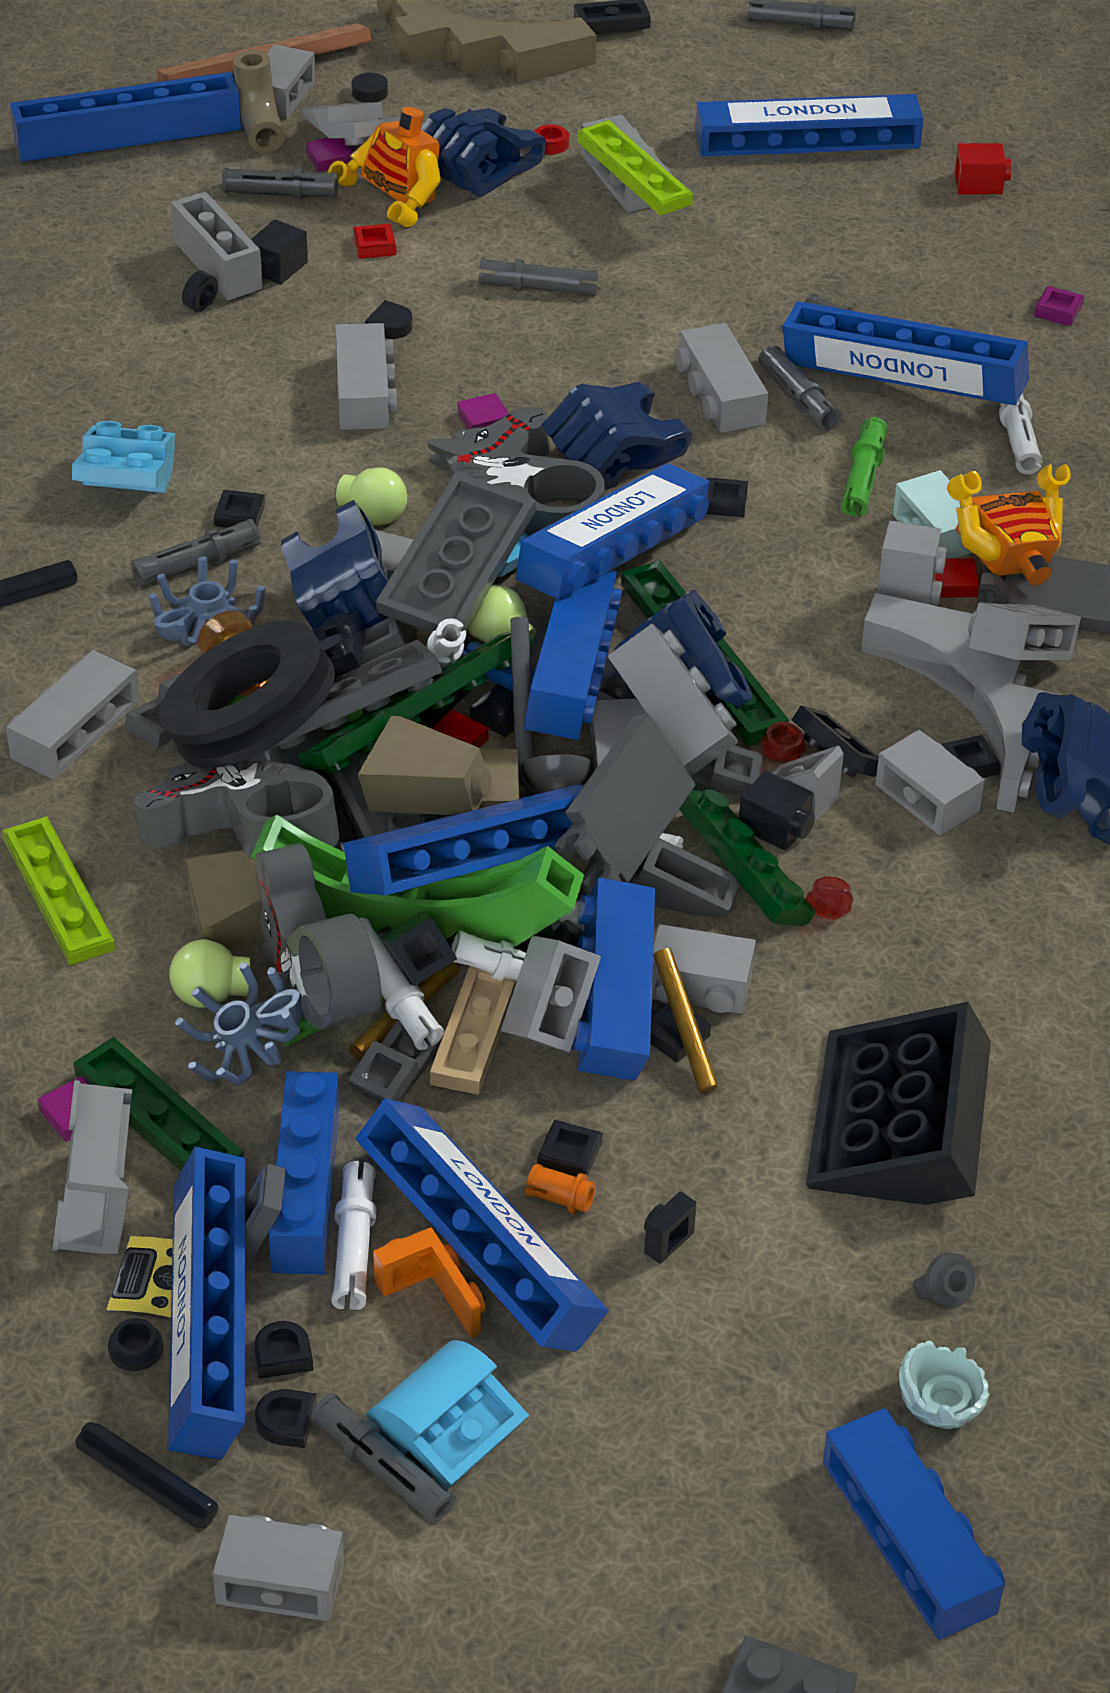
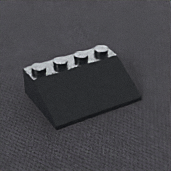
(902, 1107)

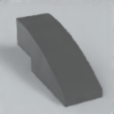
(684, 881)

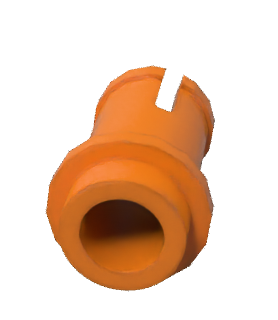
(561, 1188)

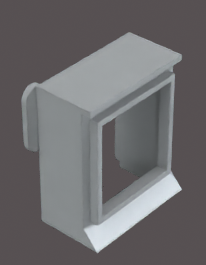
(94, 1191)

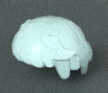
(942, 1385)

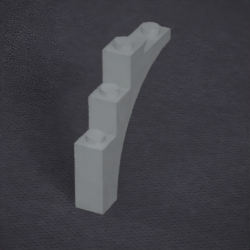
(989, 685)

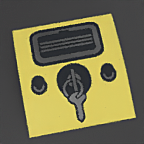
(144, 1277)

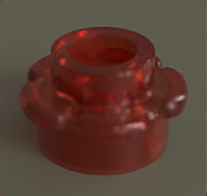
(783, 742)
(830, 897)

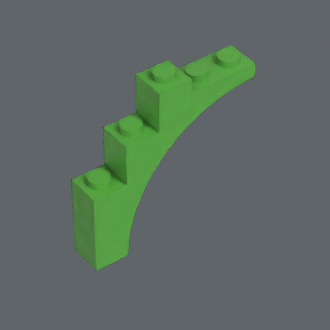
(491, 903)

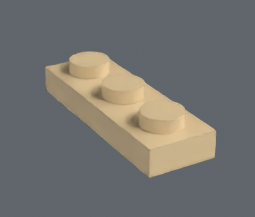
(472, 1032)

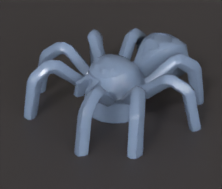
(201, 604)
(242, 1024)

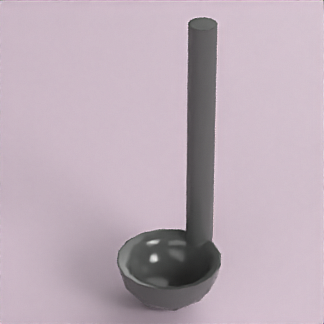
(545, 771)

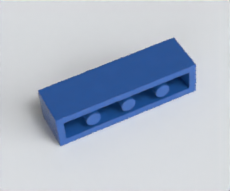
(617, 1015)
(308, 1153)
(913, 1523)

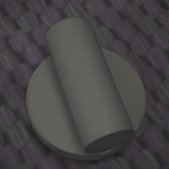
(947, 1280)

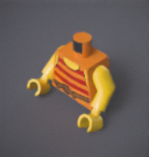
(399, 162)
(1013, 529)

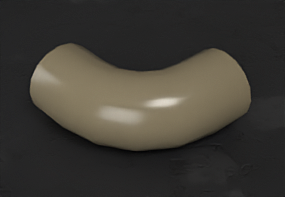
(257, 101)

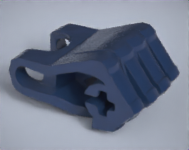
(479, 150)
(615, 430)
(341, 574)
(698, 632)
(1072, 758)

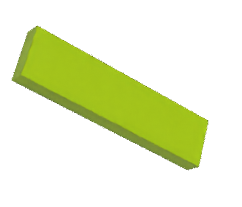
(635, 167)
(58, 891)

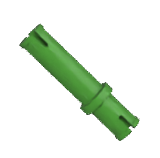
(866, 456)

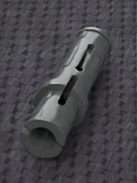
(814, 15)
(280, 182)
(537, 276)
(806, 395)
(183, 557)
(365, 1443)

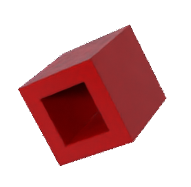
(981, 168)

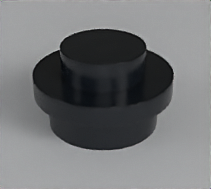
(135, 1345)

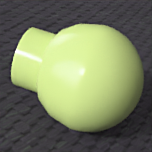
(376, 492)
(495, 614)
(210, 968)

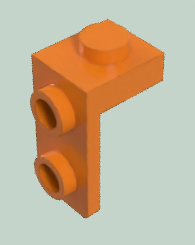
(423, 1256)

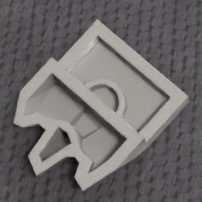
(347, 120)

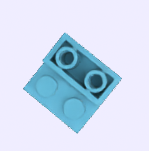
(126, 457)
(449, 1412)

